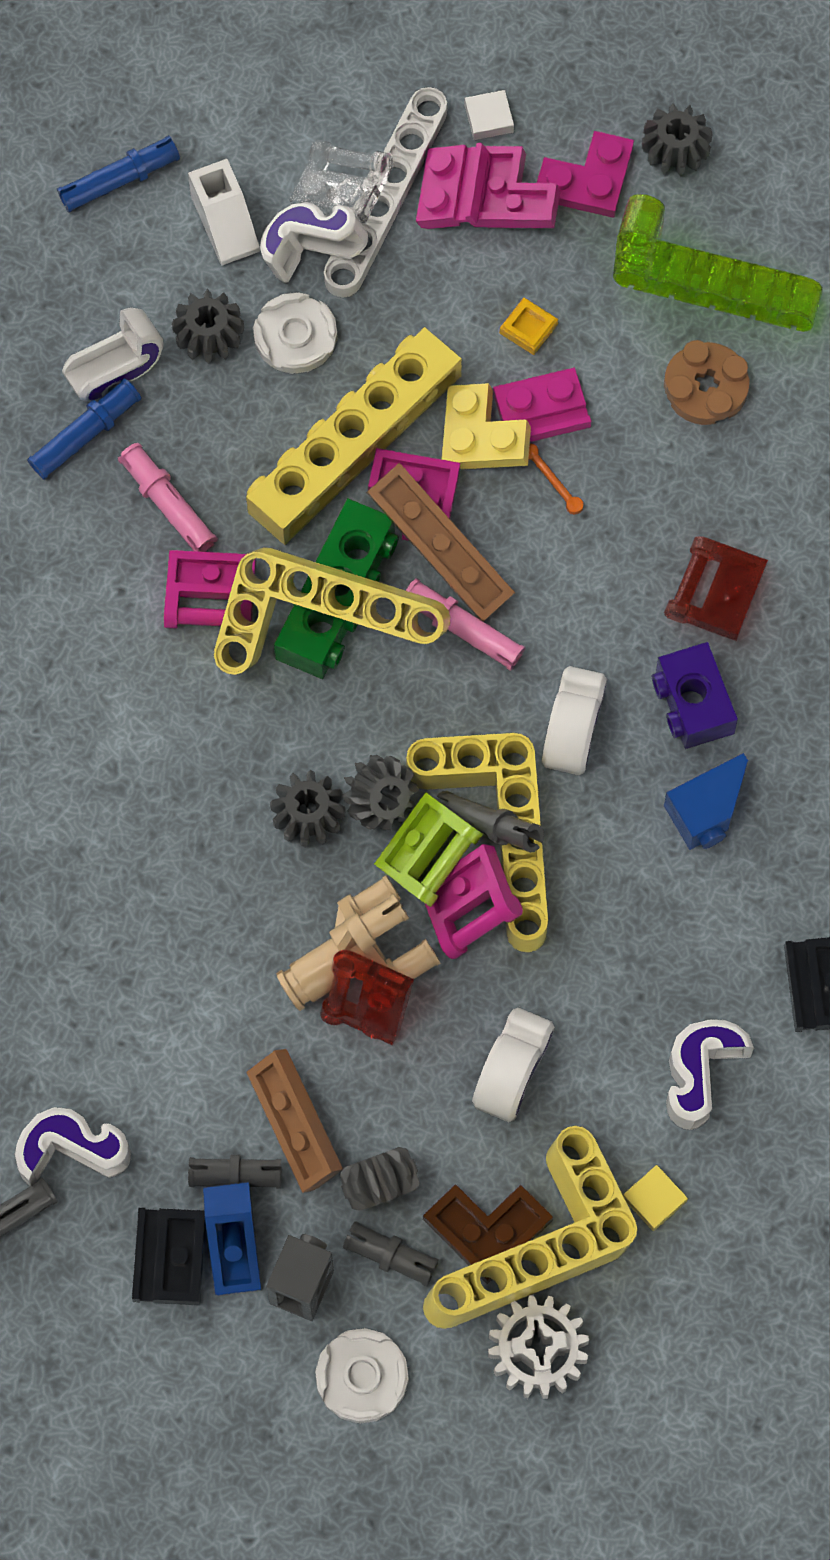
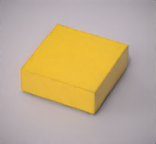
(528, 326)

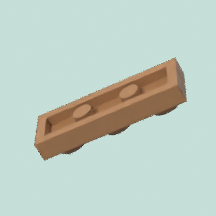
(294, 1120)

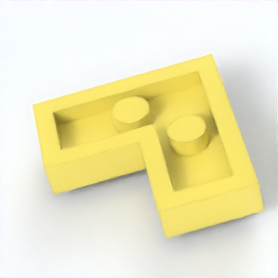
(474, 439)

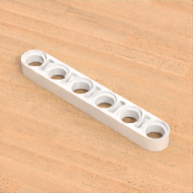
(393, 193)

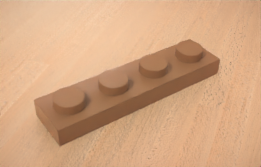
(440, 542)

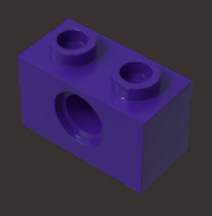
(694, 671)

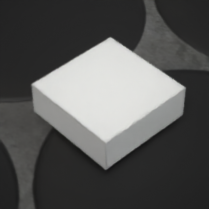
(489, 115)

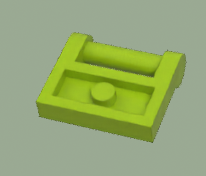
(420, 841)

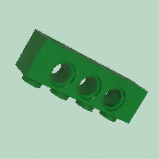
(354, 529)

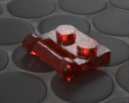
(729, 593)
(381, 999)

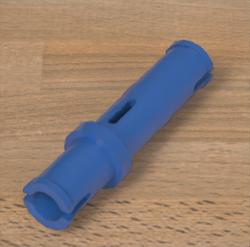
(117, 174)
(97, 418)

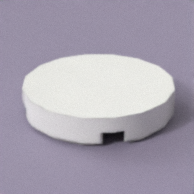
(298, 346)
(364, 1392)

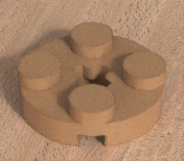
(703, 360)

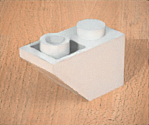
(223, 211)

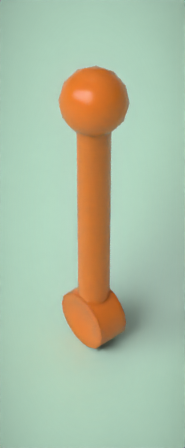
(573, 504)

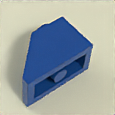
(707, 803)
(231, 1238)

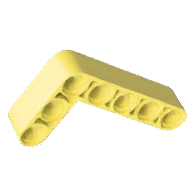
(320, 598)
(508, 781)
(547, 1250)

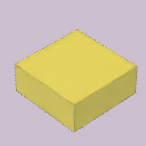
(655, 1198)

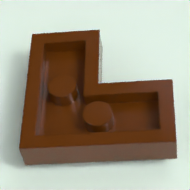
(481, 1236)

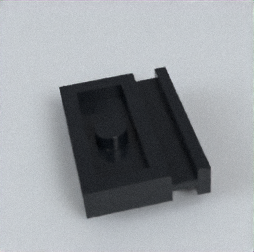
(809, 982)
(169, 1256)

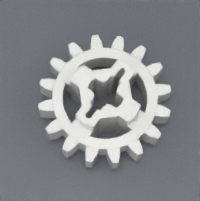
(516, 1349)

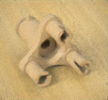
(356, 927)

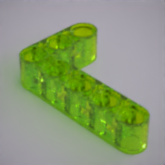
(707, 277)

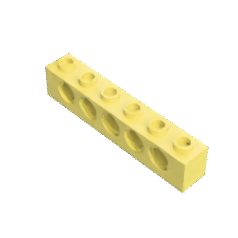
(287, 514)

